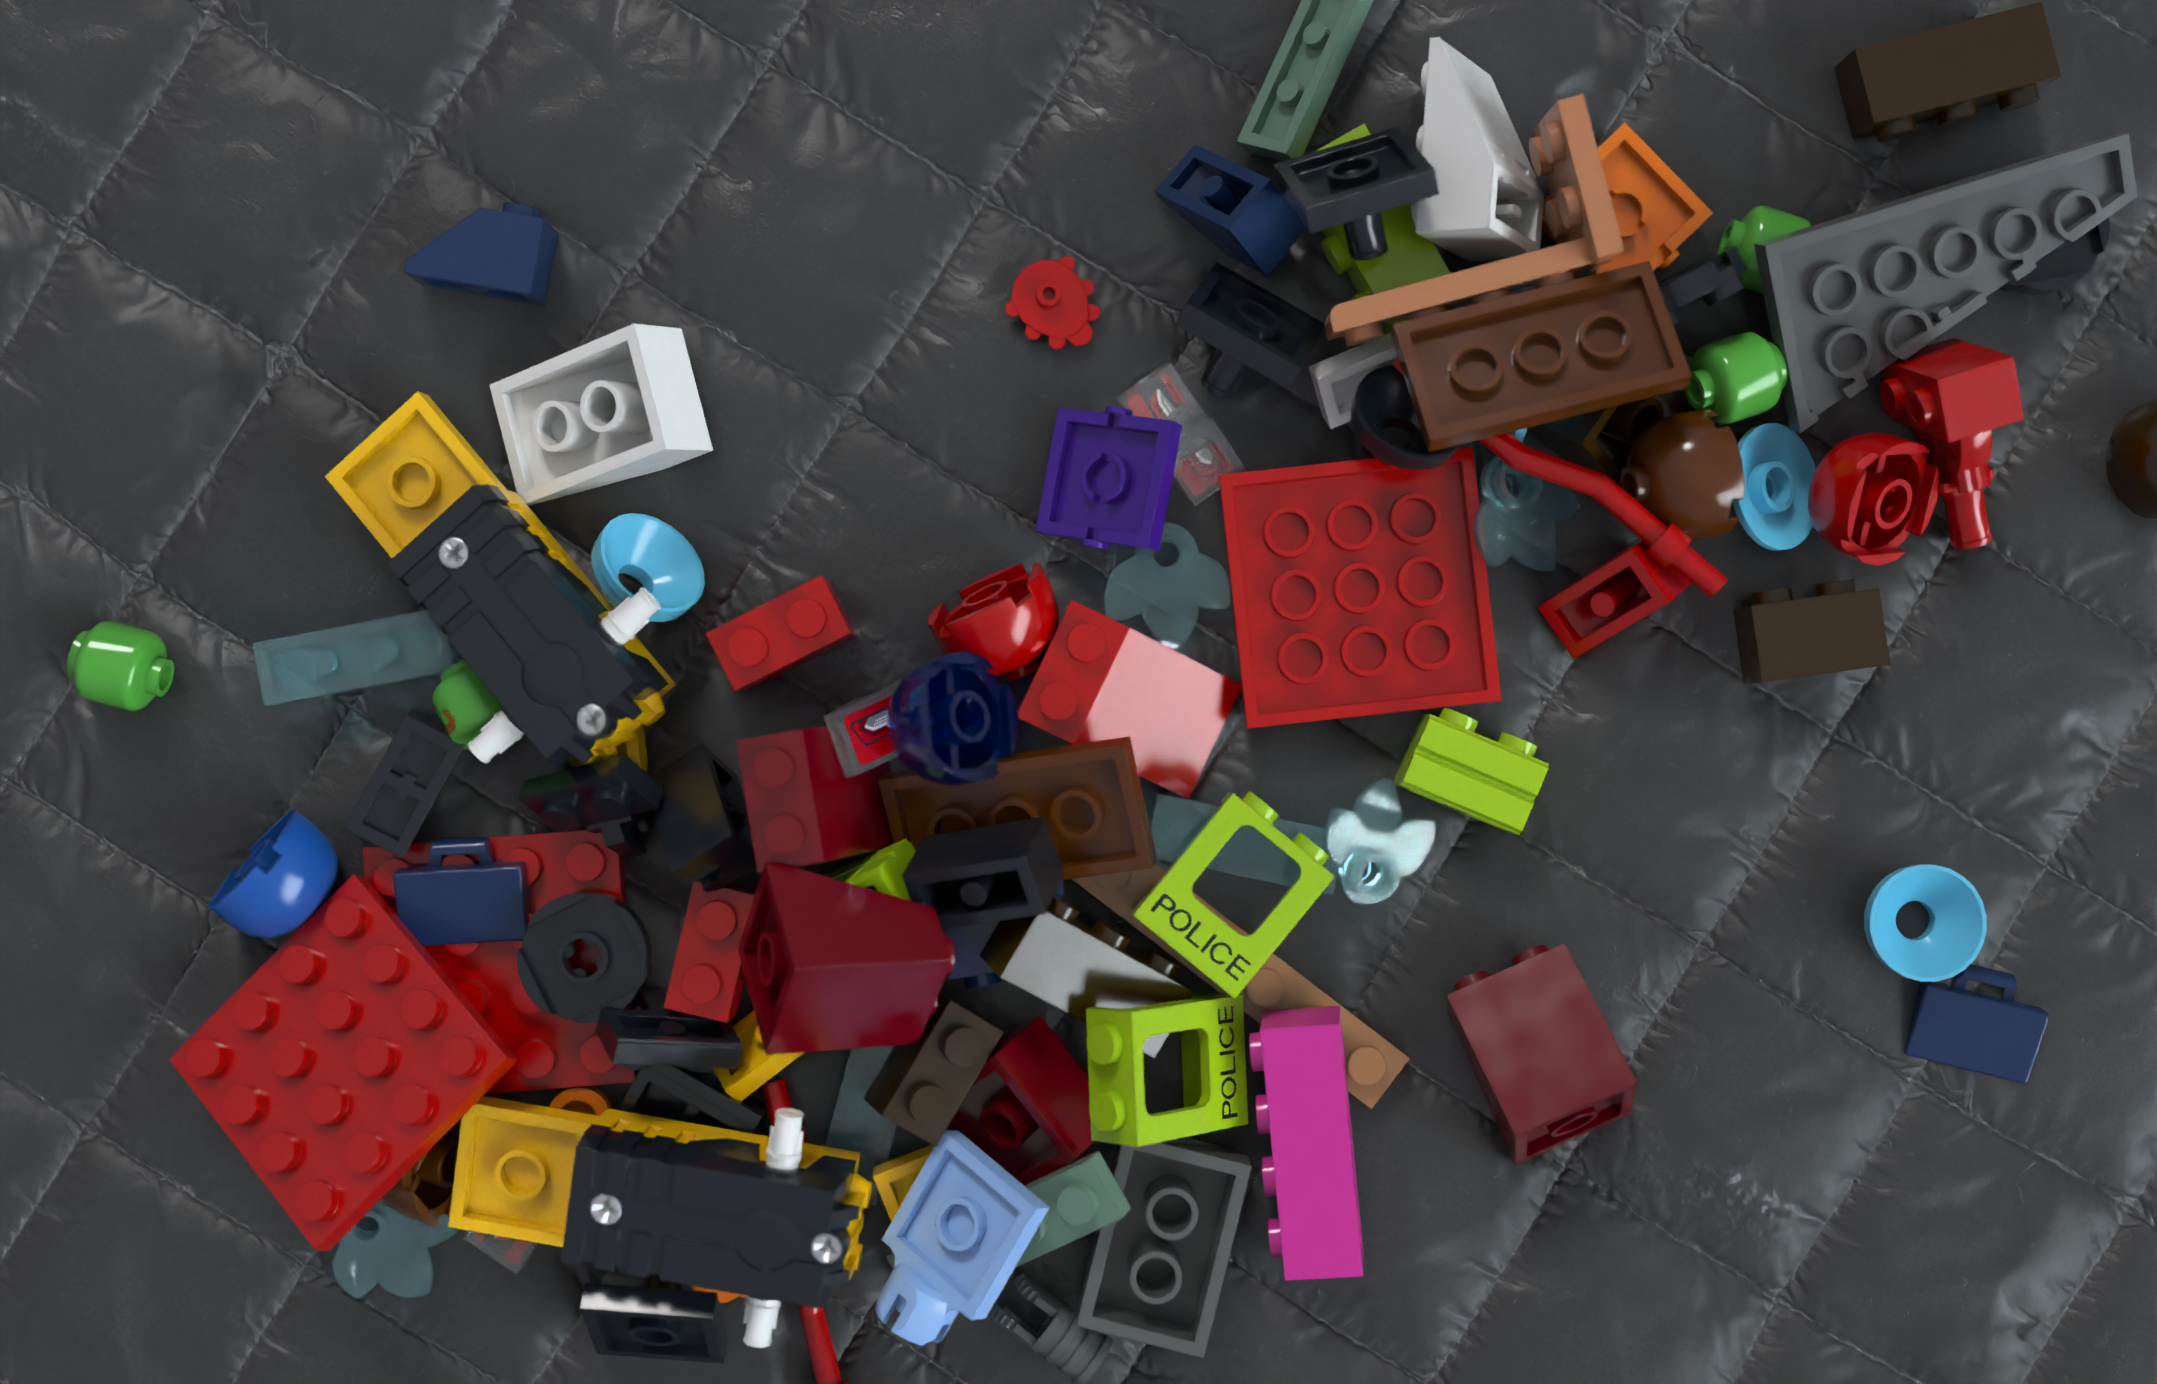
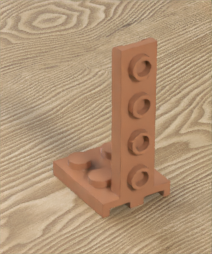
(1578, 214)

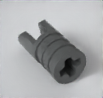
(1058, 1339)

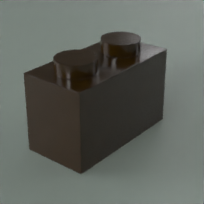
(1812, 634)
(929, 1080)

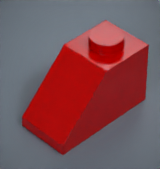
(1611, 598)

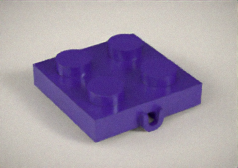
(1108, 478)

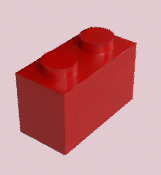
(781, 634)
(707, 965)

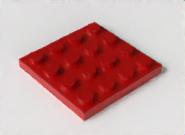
(1357, 590)
(548, 1048)
(342, 1062)

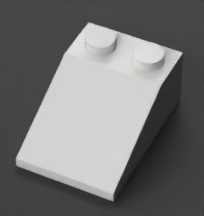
(601, 413)

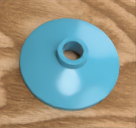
(1776, 487)

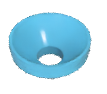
(652, 555)
(1954, 926)

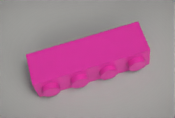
(1310, 1143)

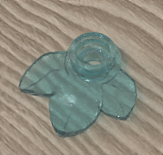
(1520, 521)
(1170, 594)
(1376, 837)
(389, 1255)

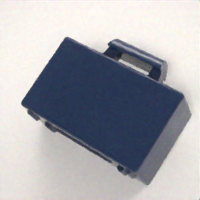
(466, 900)
(1976, 1028)

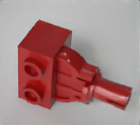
(1953, 401)

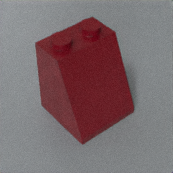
(804, 804)
(839, 963)
(1541, 1051)

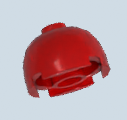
(1872, 496)
(1001, 618)

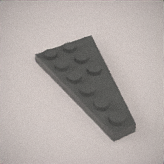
(1906, 271)

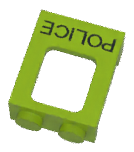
(1199, 933)
(1210, 1069)

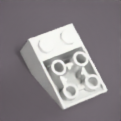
(1486, 187)

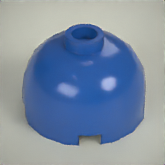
(280, 880)

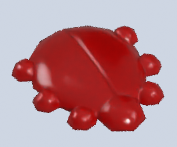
(1054, 302)

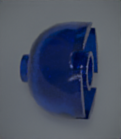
(953, 720)

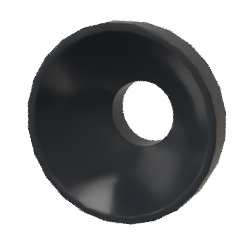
(1385, 402)

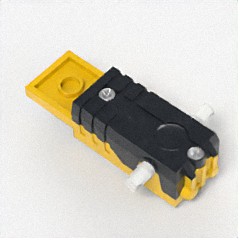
(504, 592)
(668, 1200)

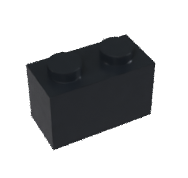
(986, 873)

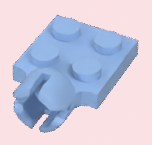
(955, 1240)

